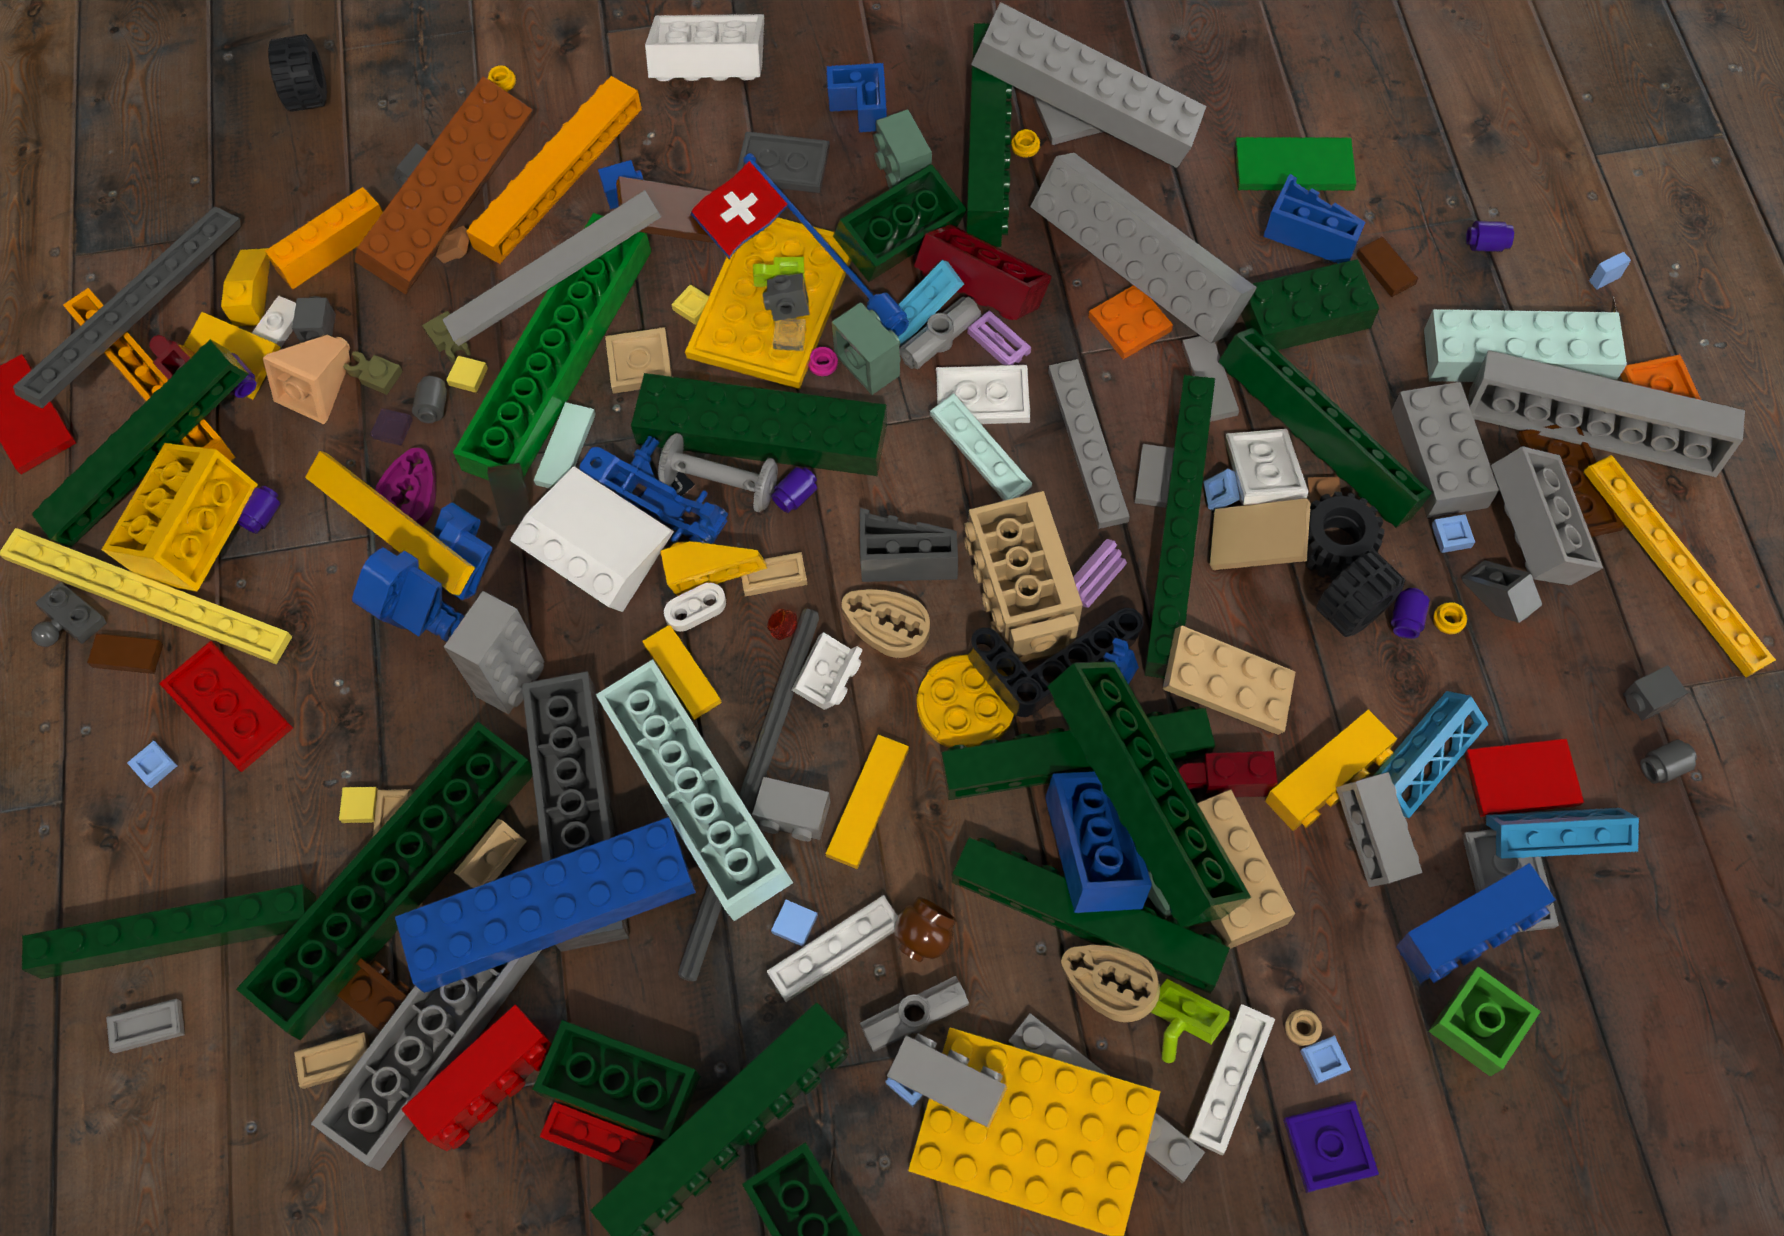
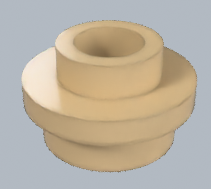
(1310, 1019)

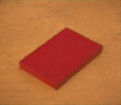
(1523, 777)

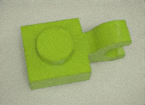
(781, 266)

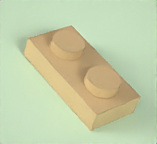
(490, 855)

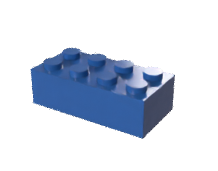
(1094, 846)
(1474, 923)

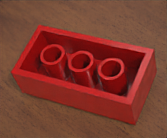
(478, 1080)

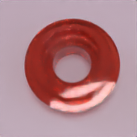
(782, 624)

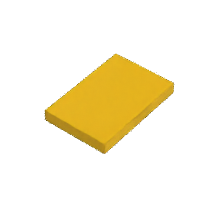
(244, 344)

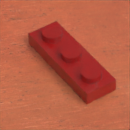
(596, 1138)

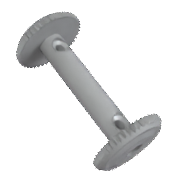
(671, 463)

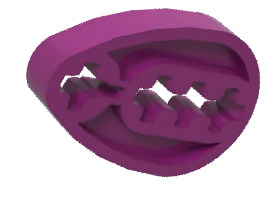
(422, 480)

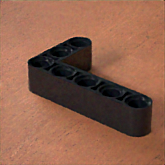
(1033, 681)

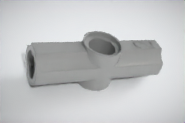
(949, 323)
(893, 1025)

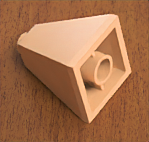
(308, 375)

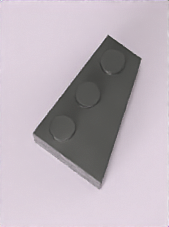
(905, 551)

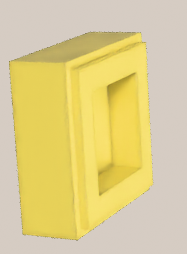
(690, 304)
(467, 374)
(358, 804)

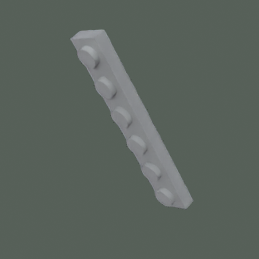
(1088, 444)
(1165, 1143)

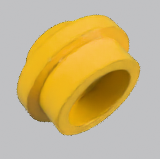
(502, 77)
(1025, 143)
(1454, 611)

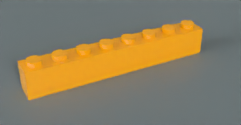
(554, 170)
(140, 371)

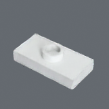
(277, 321)

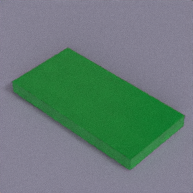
(1314, 161)

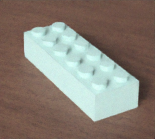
(1571, 340)

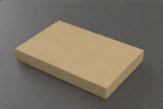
(1260, 534)

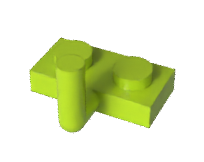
(1188, 1013)

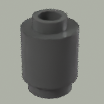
(429, 399)
(1668, 761)

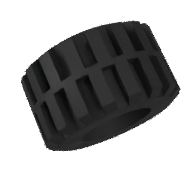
(297, 72)
(1346, 514)
(1360, 594)

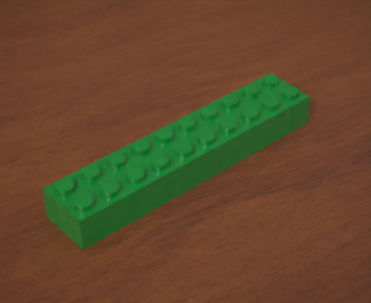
(549, 360)

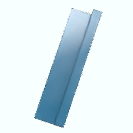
(1427, 744)
(1564, 832)

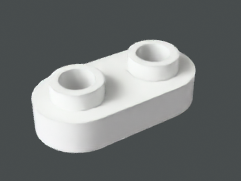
(693, 605)

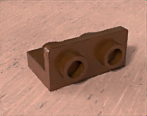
(373, 994)

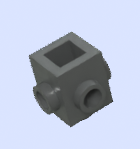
(786, 297)

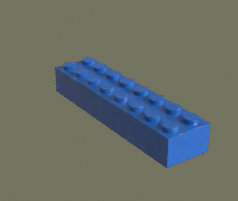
(544, 905)

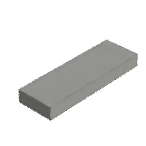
(1203, 362)

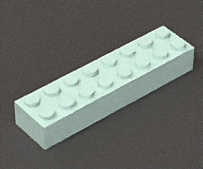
(694, 791)

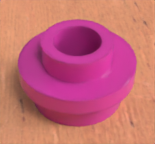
(823, 354)

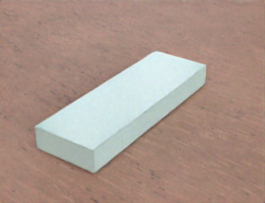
(564, 444)

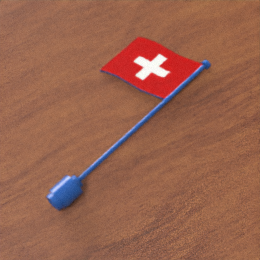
(750, 205)

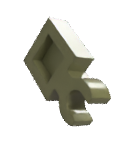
(441, 338)
(376, 373)

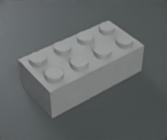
(1445, 449)
(1546, 516)
(495, 652)

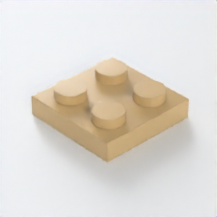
(636, 354)
(1043, 639)

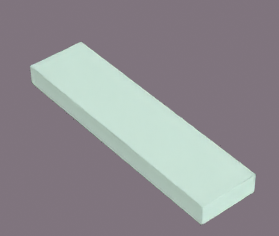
(980, 448)

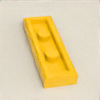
(682, 672)

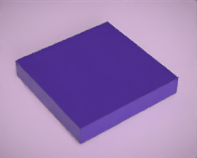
(1330, 1146)

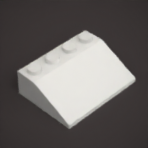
(705, 47)
(592, 538)

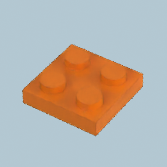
(1130, 321)

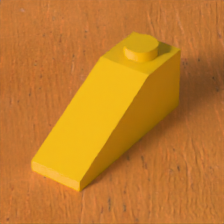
(246, 288)
(698, 563)

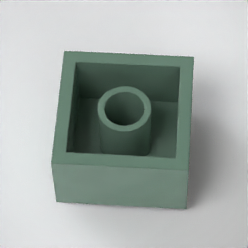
(900, 147)
(866, 347)

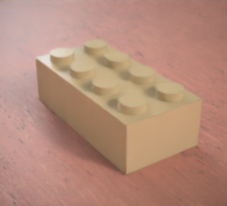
(1269, 905)

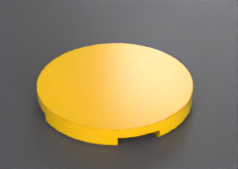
(960, 705)

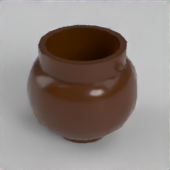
(924, 930)

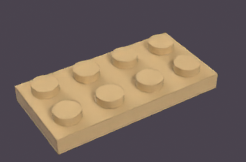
(1229, 680)

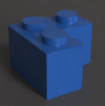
(860, 89)

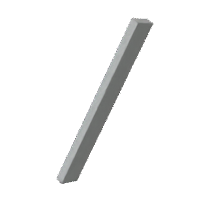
(551, 268)

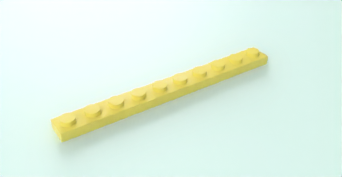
(146, 596)

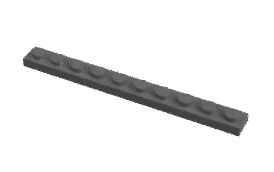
(126, 308)

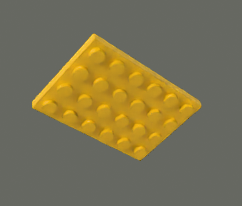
(736, 327)
(1058, 1142)

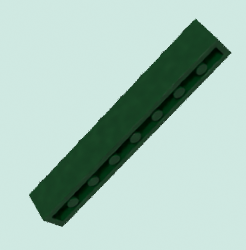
(1324, 427)
(133, 448)
(1034, 759)
(1046, 897)
(164, 932)

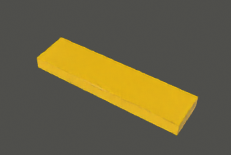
(867, 801)

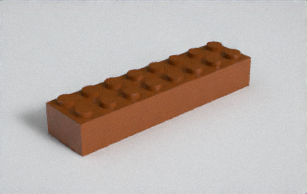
(443, 185)

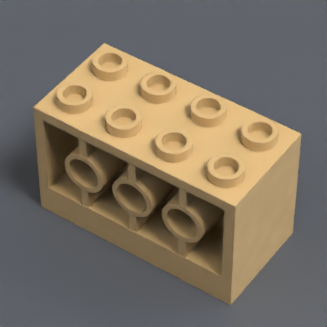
(1020, 563)

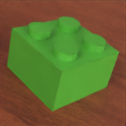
(1484, 1021)

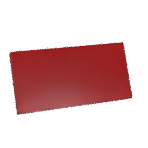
(26, 430)
(226, 706)

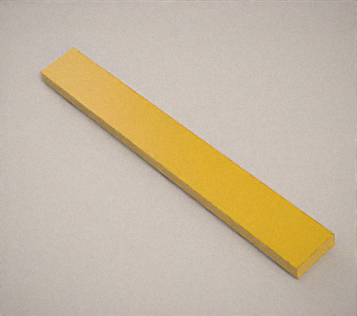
(390, 523)
(1679, 566)

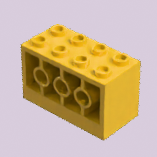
(180, 516)

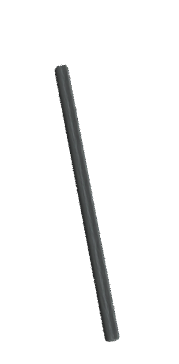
(756, 771)

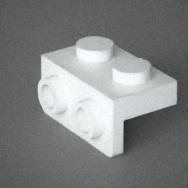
(827, 672)

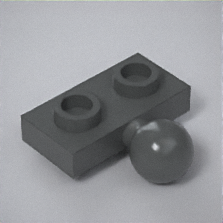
(67, 613)

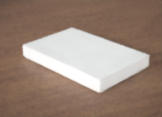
(988, 392)
(1265, 466)

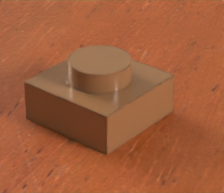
(454, 245)
(1320, 486)

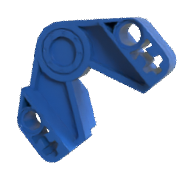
(408, 597)

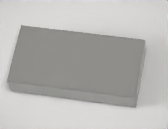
(1154, 475)
(145, 1026)

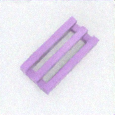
(991, 347)
(1101, 576)

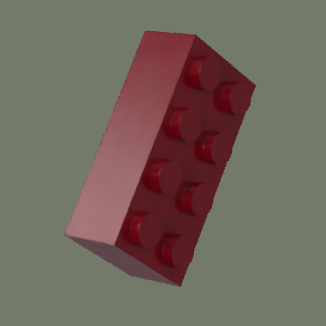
(986, 271)

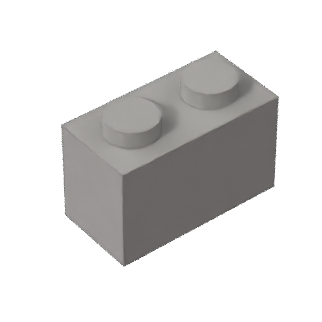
(791, 809)

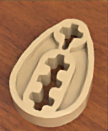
(883, 637)
(1126, 967)

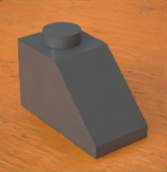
(1504, 590)

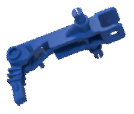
(658, 499)

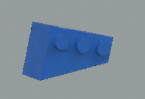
(1312, 224)

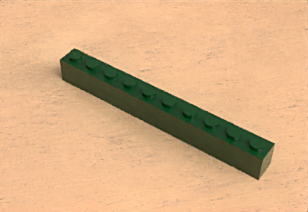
(1180, 520)

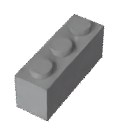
(1379, 830)
(948, 1079)

